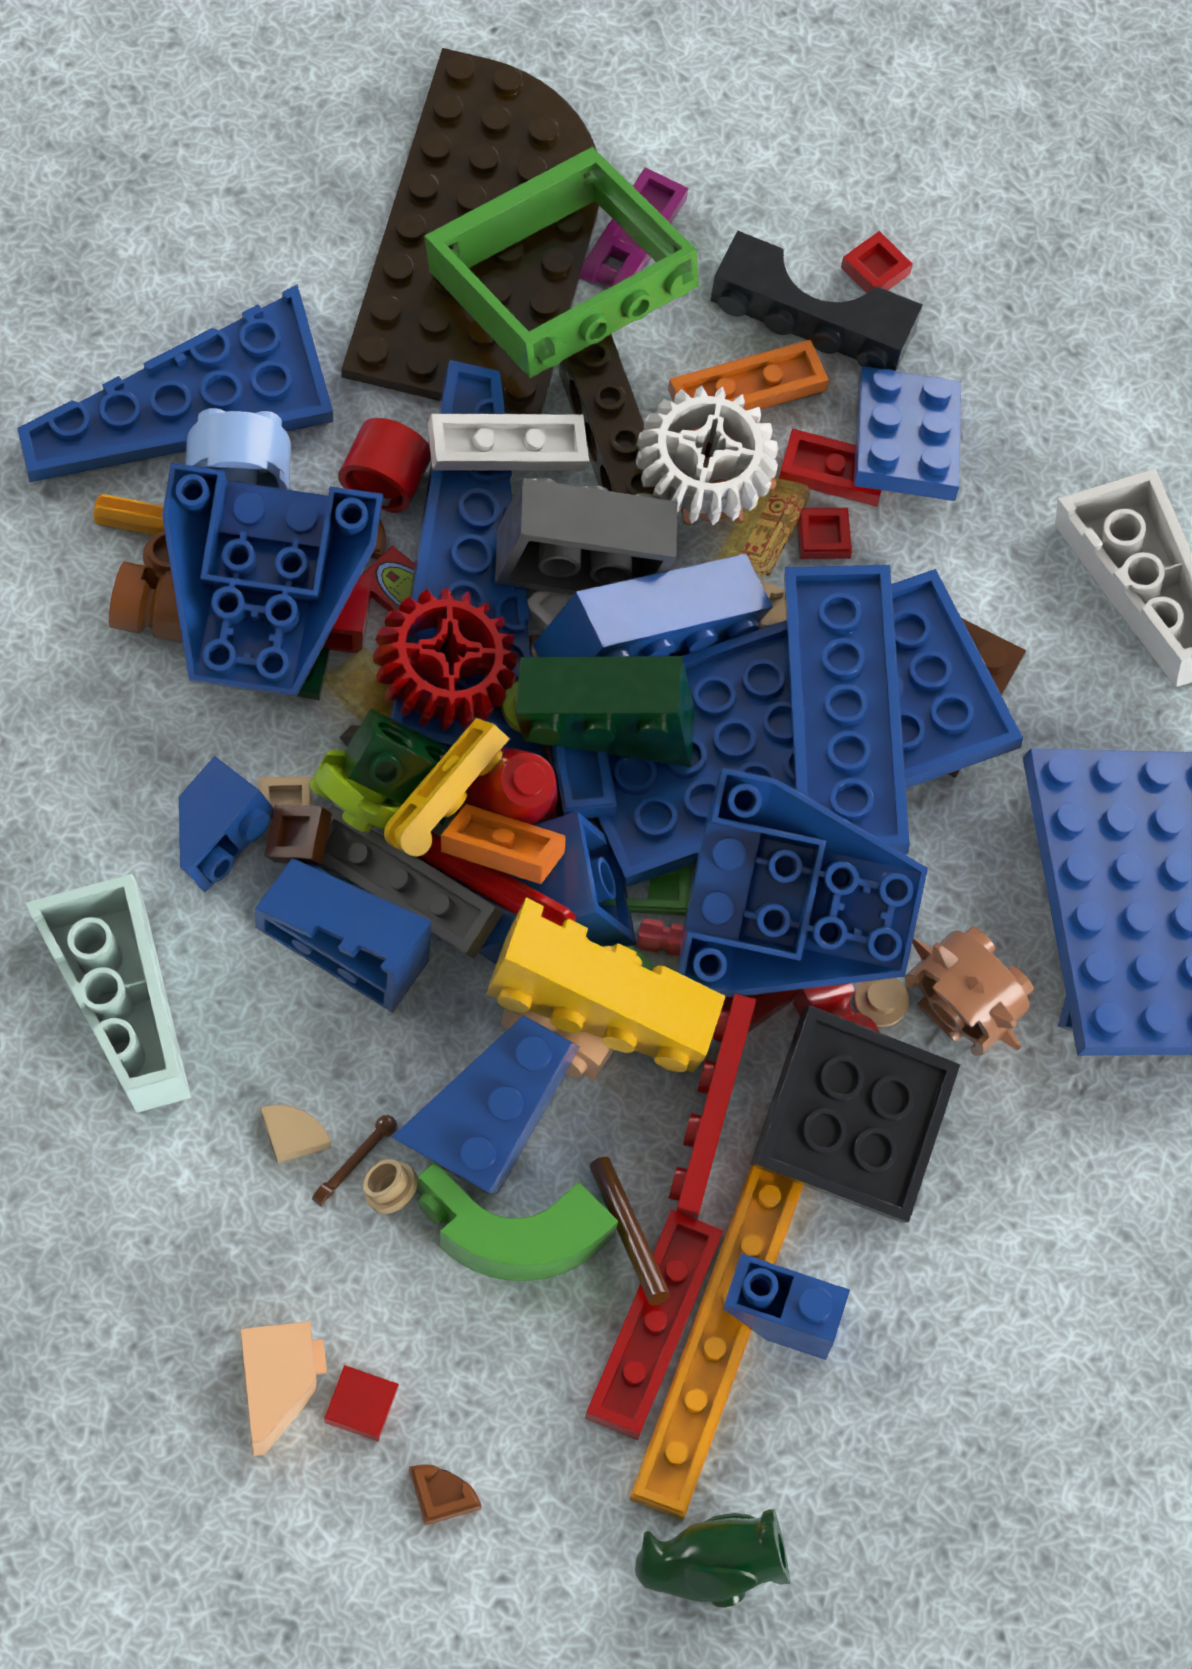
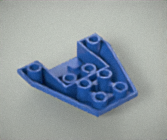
(261, 574)
(793, 895)

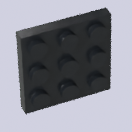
(855, 1114)

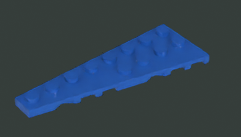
(461, 543)

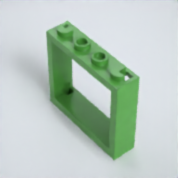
(536, 206)

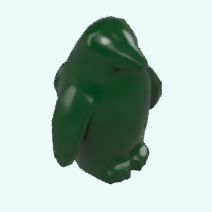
(716, 1559)

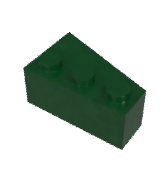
(608, 706)

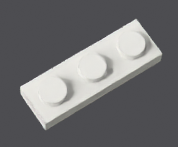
(508, 442)

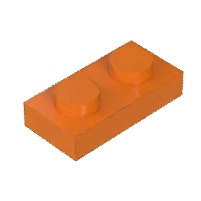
(503, 843)

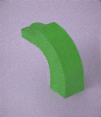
(515, 1247)

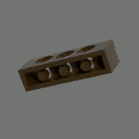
(612, 420)

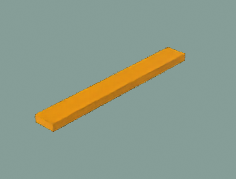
(712, 1350)

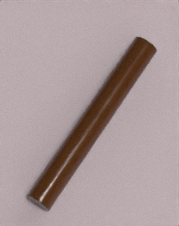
(629, 1231)

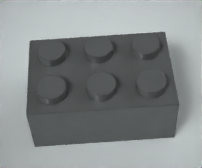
(582, 537)

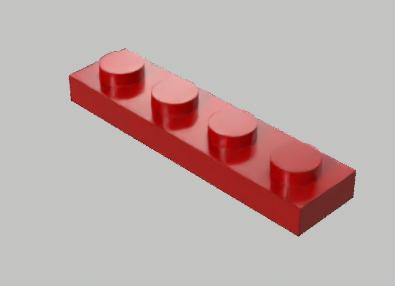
(717, 1083)
(653, 1331)

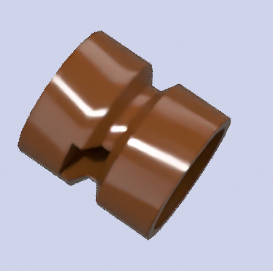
(144, 601)

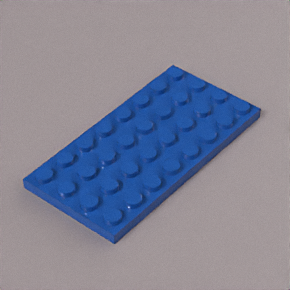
(745, 724)

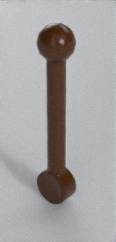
(385, 1127)

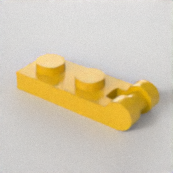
(445, 787)

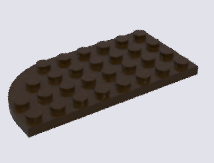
(475, 140)

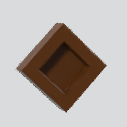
(298, 834)

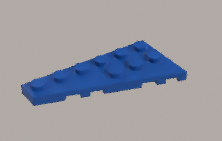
(247, 367)

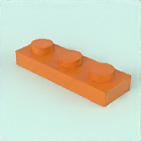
(761, 378)

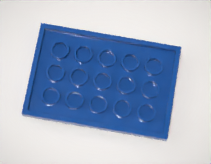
(1119, 892)

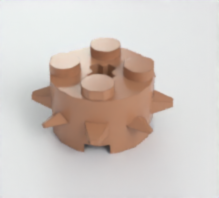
(970, 989)

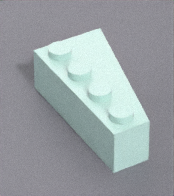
(117, 984)

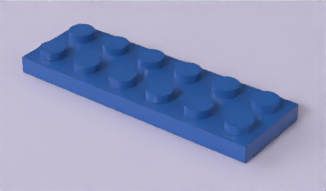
(847, 696)

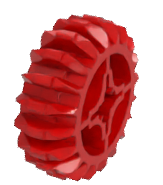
(483, 653)

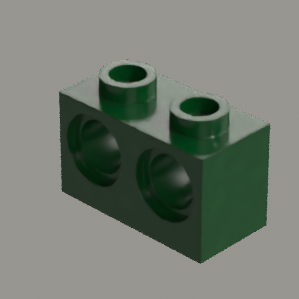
(391, 757)

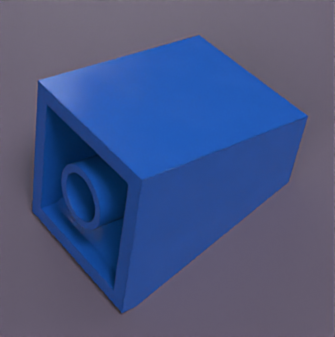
(579, 882)

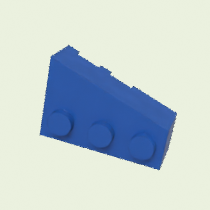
(346, 932)
(492, 1105)

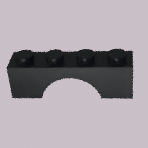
(868, 329)

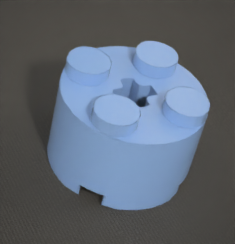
(243, 444)

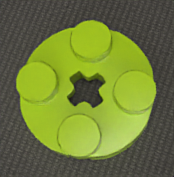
(361, 805)

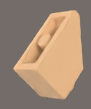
(279, 1377)

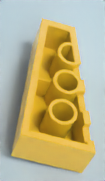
(603, 992)

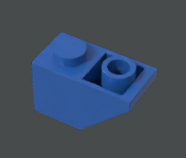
(218, 821)
(786, 1305)

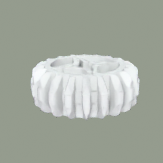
(746, 457)

